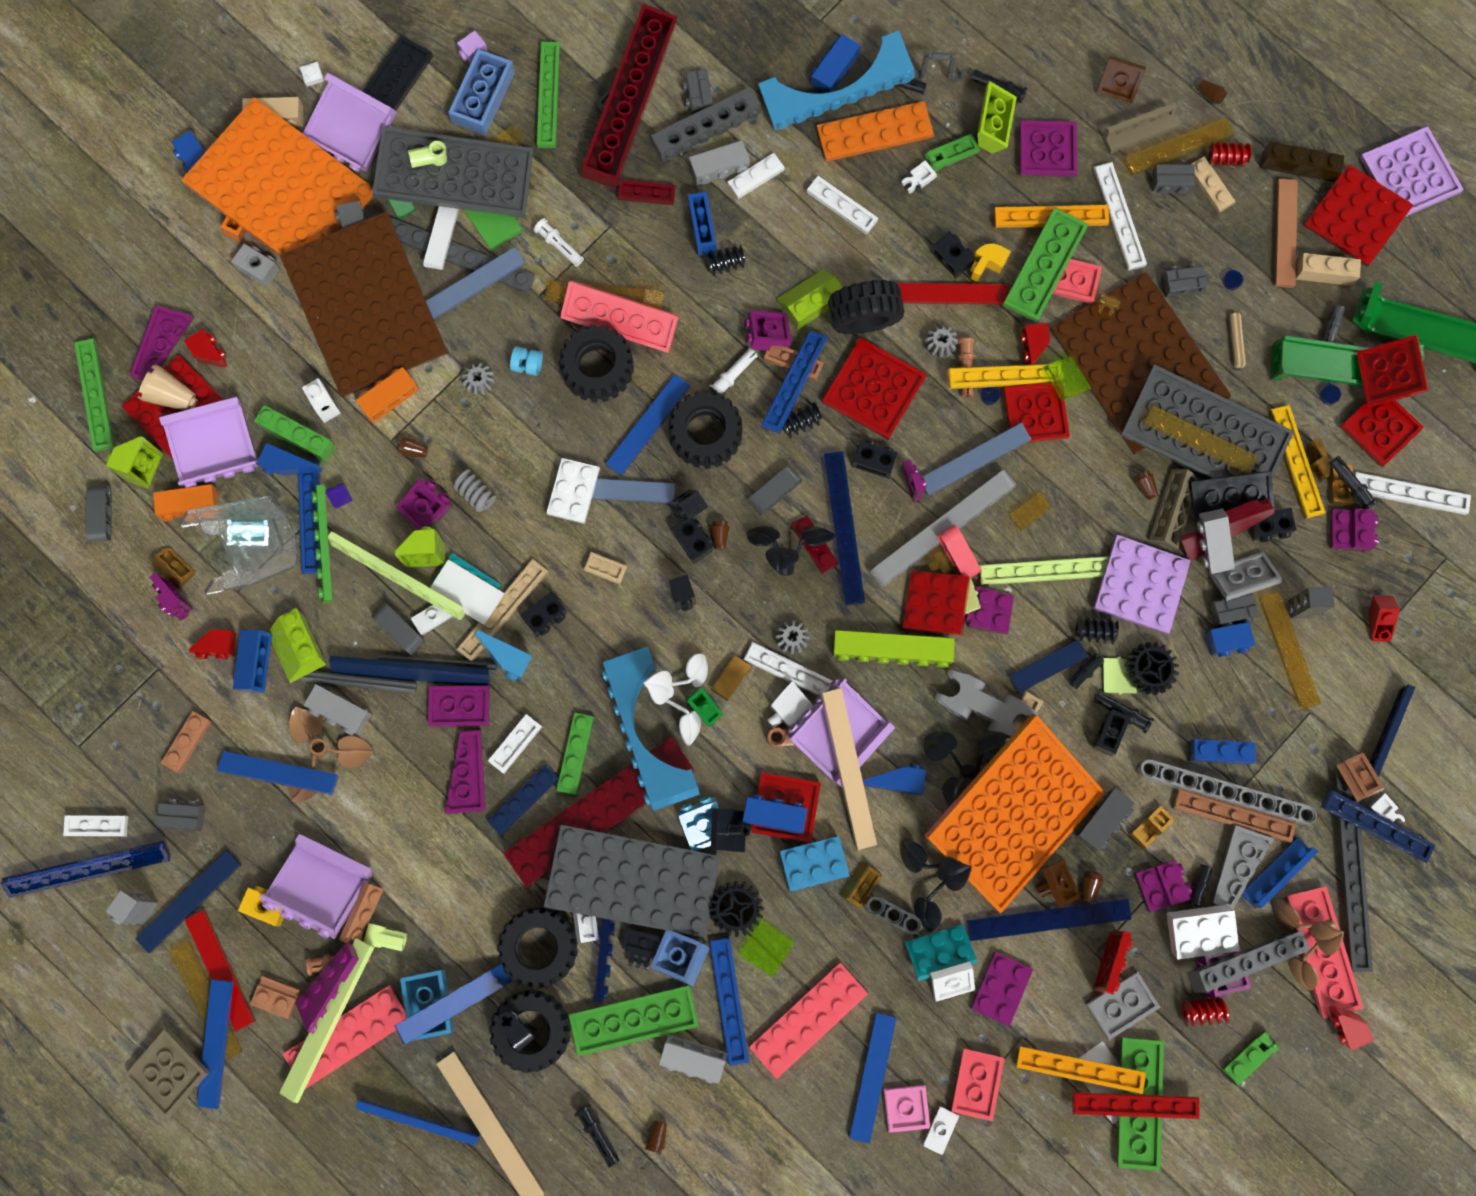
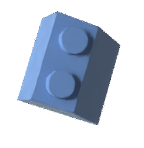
(680, 957)

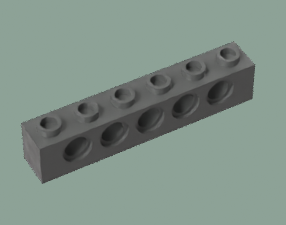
(711, 115)
(1248, 961)

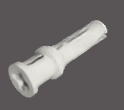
(552, 236)
(727, 379)

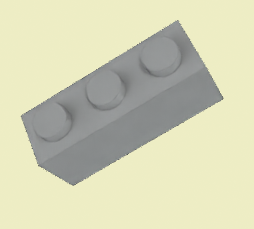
(719, 162)
(1216, 541)
(337, 710)
(131, 907)
(693, 1059)

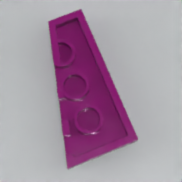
(159, 339)
(467, 782)
(325, 987)

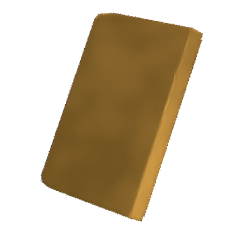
(173, 567)
(861, 885)

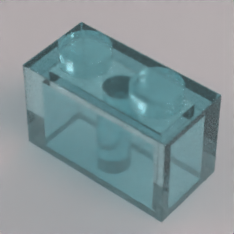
(247, 532)

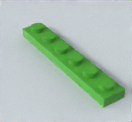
(548, 95)
(94, 395)
(322, 551)

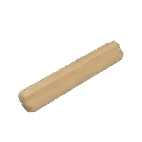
(1237, 340)

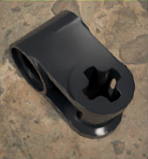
(517, 1034)

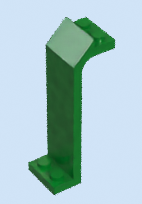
(1398, 320)
(1317, 360)

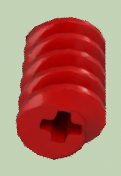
(1227, 153)
(1204, 1010)

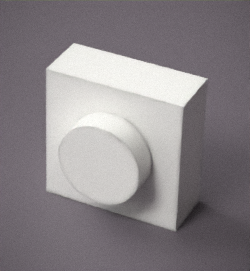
(312, 74)

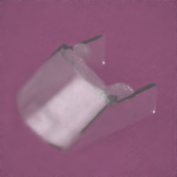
(248, 562)

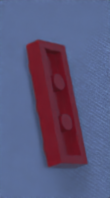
(646, 192)
(819, 554)

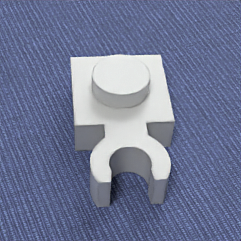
(920, 175)
(1385, 807)

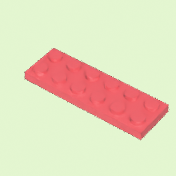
(630, 318)
(1334, 972)
(808, 1020)
(356, 1032)

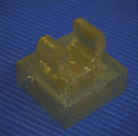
(1110, 301)
(941, 563)

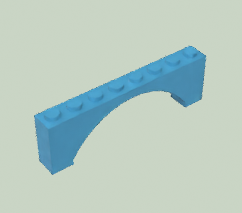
(793, 106)
(662, 782)

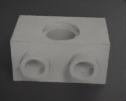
(247, 257)

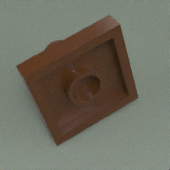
(1121, 79)
(1059, 884)

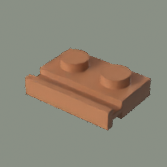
(1360, 777)
(275, 997)

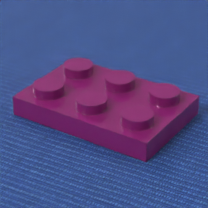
(458, 706)
(1002, 989)

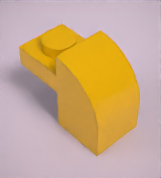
(989, 256)

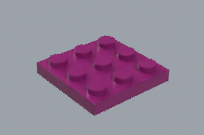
(1048, 148)

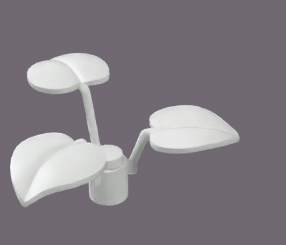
(661, 690)

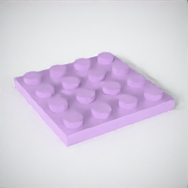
(1413, 169)
(1142, 584)

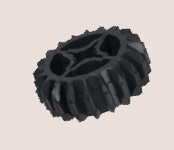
(1155, 675)
(753, 903)

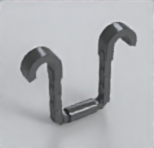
(954, 76)

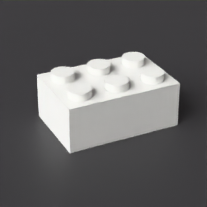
(1202, 931)

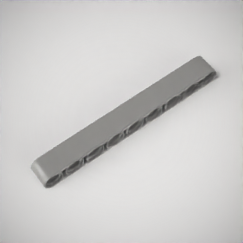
(927, 539)
(1235, 795)

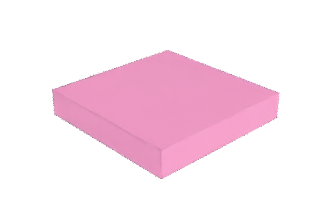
(906, 1108)

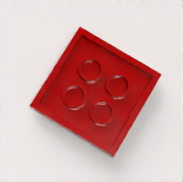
(1392, 371)
(1038, 410)
(1382, 430)
(936, 603)
(790, 791)
(1113, 962)

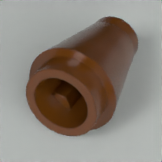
(1212, 91)
(412, 448)
(1147, 485)
(719, 534)
(1091, 885)
(656, 1139)

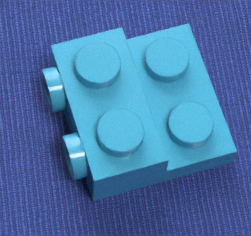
(697, 822)

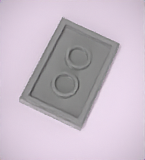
(1249, 575)
(1124, 1008)

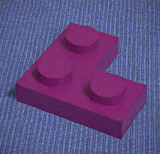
(915, 483)

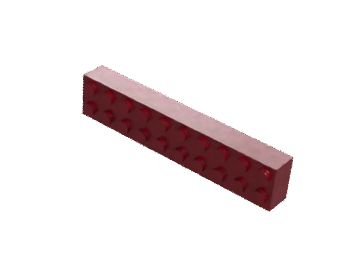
(629, 96)
(596, 812)

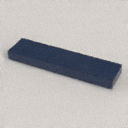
(1048, 666)

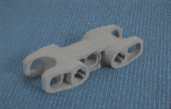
(974, 700)

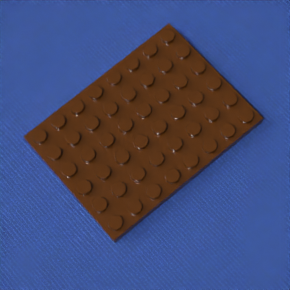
(363, 304)
(1122, 348)

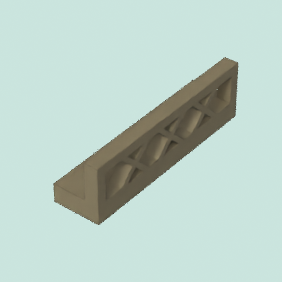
(1141, 128)
(1171, 507)

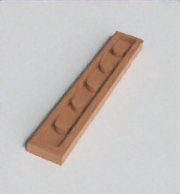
(1286, 233)
(1234, 815)

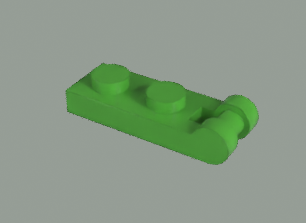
(952, 152)
(1250, 1058)

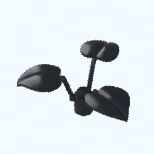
(783, 559)
(941, 743)
(950, 871)

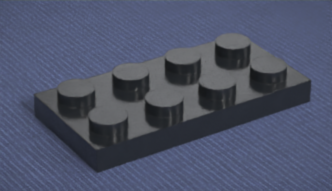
(398, 73)
(1230, 491)

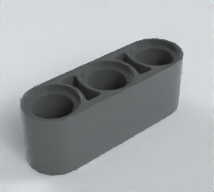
(775, 490)
(98, 513)
(398, 628)
(902, 915)

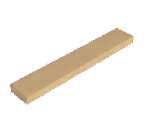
(509, 603)

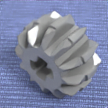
(943, 335)
(477, 372)
(784, 636)

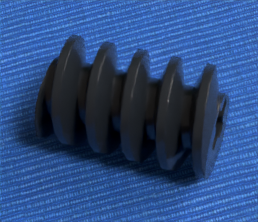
(725, 260)
(802, 419)
(1097, 629)

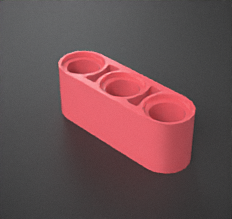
(958, 552)

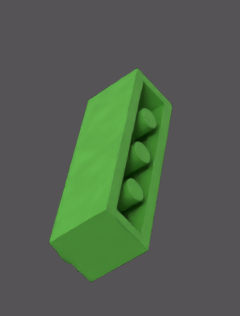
(295, 433)

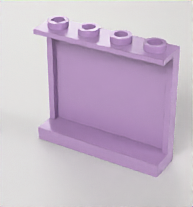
(348, 123)
(210, 442)
(813, 734)
(316, 887)

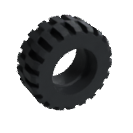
(866, 307)
(590, 340)
(705, 405)
(509, 947)
(559, 1031)

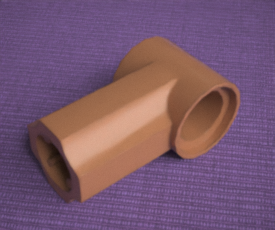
(784, 740)

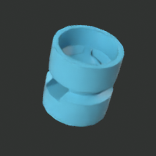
(533, 361)

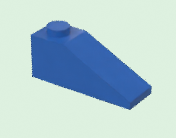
(284, 463)
(903, 780)

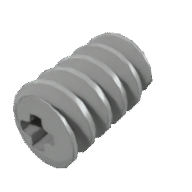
(472, 492)

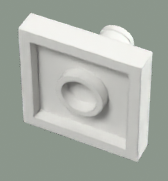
(952, 981)

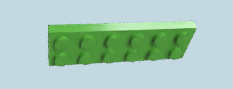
(1045, 265)
(633, 1020)
(1141, 1136)

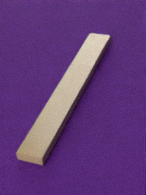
(848, 768)
(489, 1126)

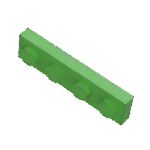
(575, 754)

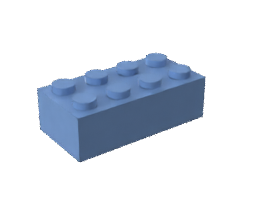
(481, 92)

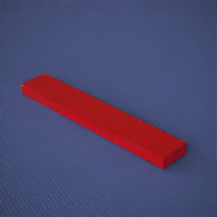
(954, 293)
(219, 967)
(1135, 1105)

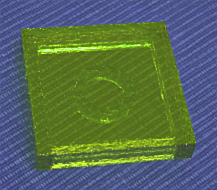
(1067, 378)
(766, 949)

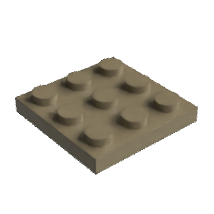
(166, 1074)

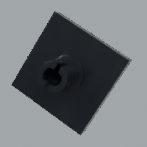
(728, 830)

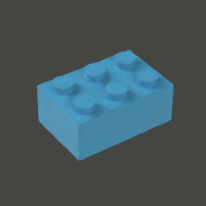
(814, 864)
(422, 991)

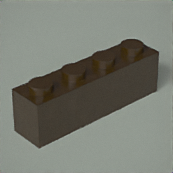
(1302, 161)

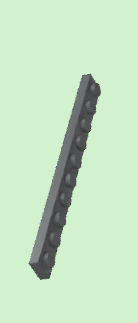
(456, 253)
(1354, 888)

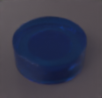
(1232, 280)
(1330, 394)
(990, 395)

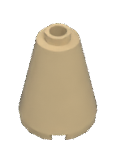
(166, 390)

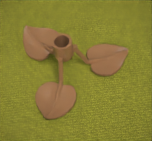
(351, 753)
(1325, 933)

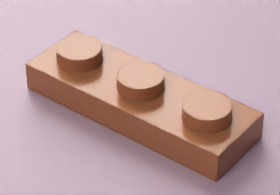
(785, 357)
(186, 742)
(361, 913)

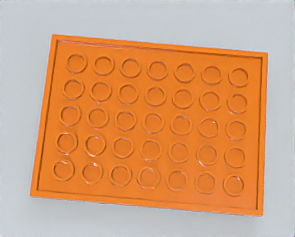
(275, 180)
(1016, 812)

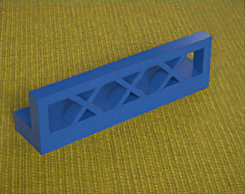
(1278, 873)

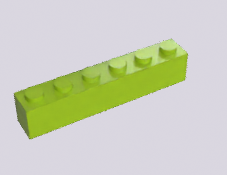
(893, 647)

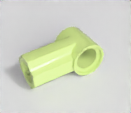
(427, 155)
(380, 936)

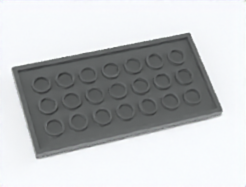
(474, 178)
(1209, 413)
(632, 881)

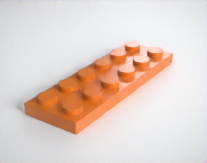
(875, 131)

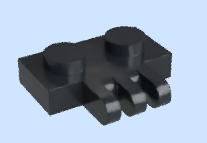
(641, 946)

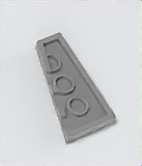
(1239, 864)

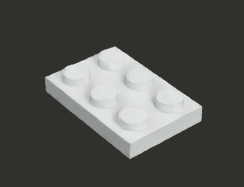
(573, 491)

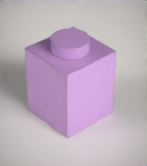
(469, 45)

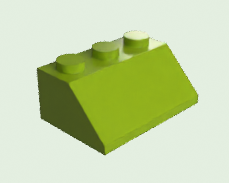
(996, 118)
(809, 298)
(135, 461)
(422, 549)
(295, 645)

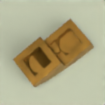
(1321, 465)
(1339, 490)
(731, 678)
(1152, 827)

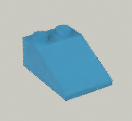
(508, 658)

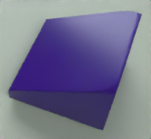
(339, 495)

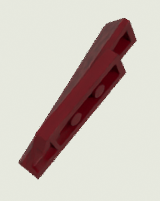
(1239, 518)

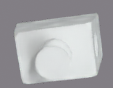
(319, 398)
(789, 707)

